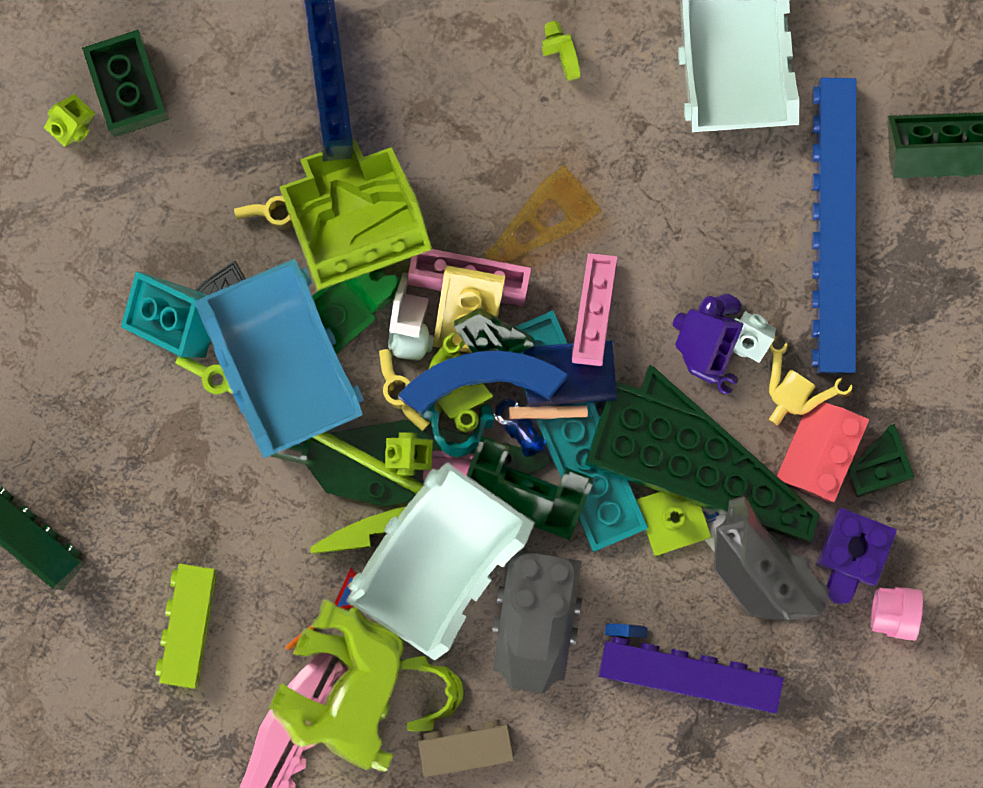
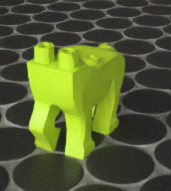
(358, 697)

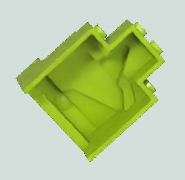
(354, 215)

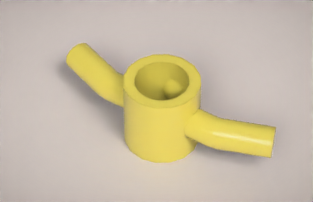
(265, 210)
(393, 380)

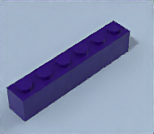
(691, 677)

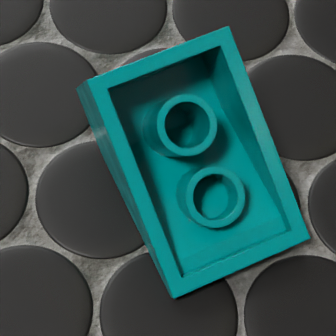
(166, 316)

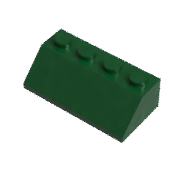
(936, 145)
(36, 545)

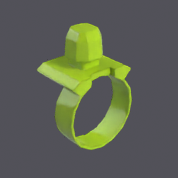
(557, 42)

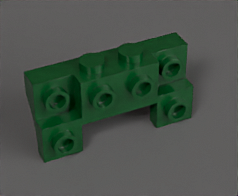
(545, 504)

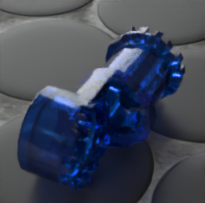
(520, 429)

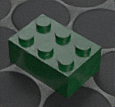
(125, 83)

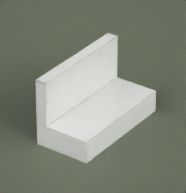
(407, 311)

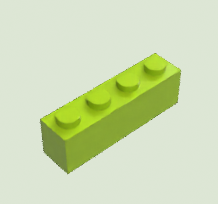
(187, 626)

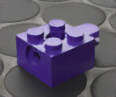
(854, 553)

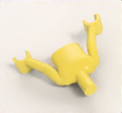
(795, 390)

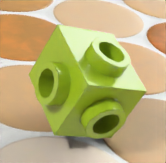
(69, 120)
(408, 454)

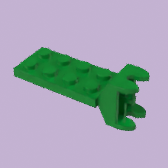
(351, 304)

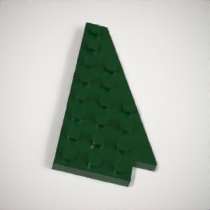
(678, 449)

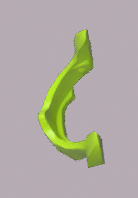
(453, 690)

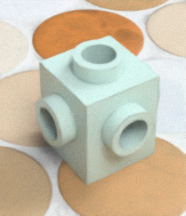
(754, 337)

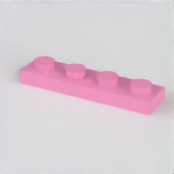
(594, 309)

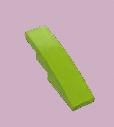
(357, 534)

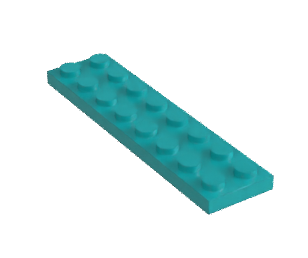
(610, 506)

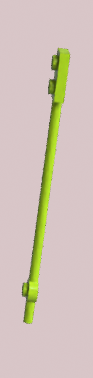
(326, 438)

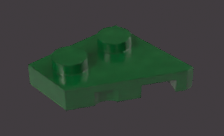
(489, 333)
(881, 465)

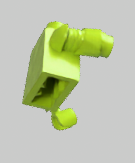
(463, 400)

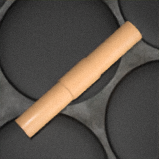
(548, 412)

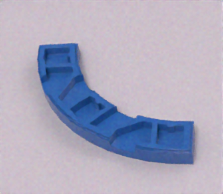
(478, 369)

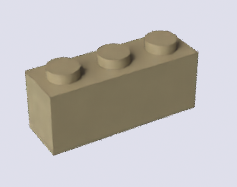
(465, 749)

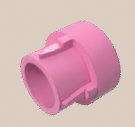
(897, 612)

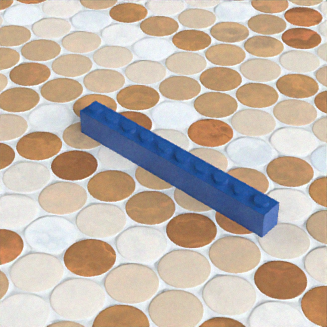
(835, 227)

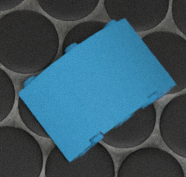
(279, 358)

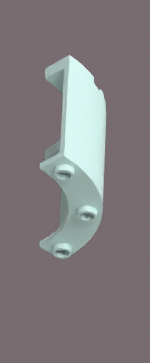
(737, 64)
(438, 559)

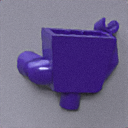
(709, 339)

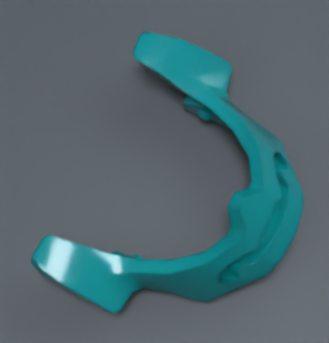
(453, 449)

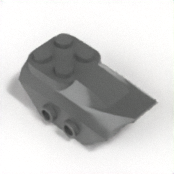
(762, 571)
(536, 620)

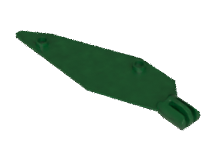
(352, 480)

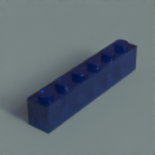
(328, 79)

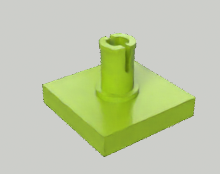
(672, 522)

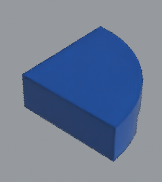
(626, 630)

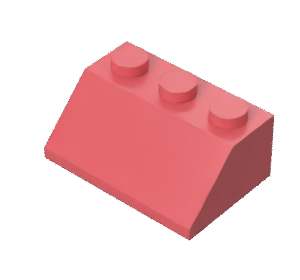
(822, 451)

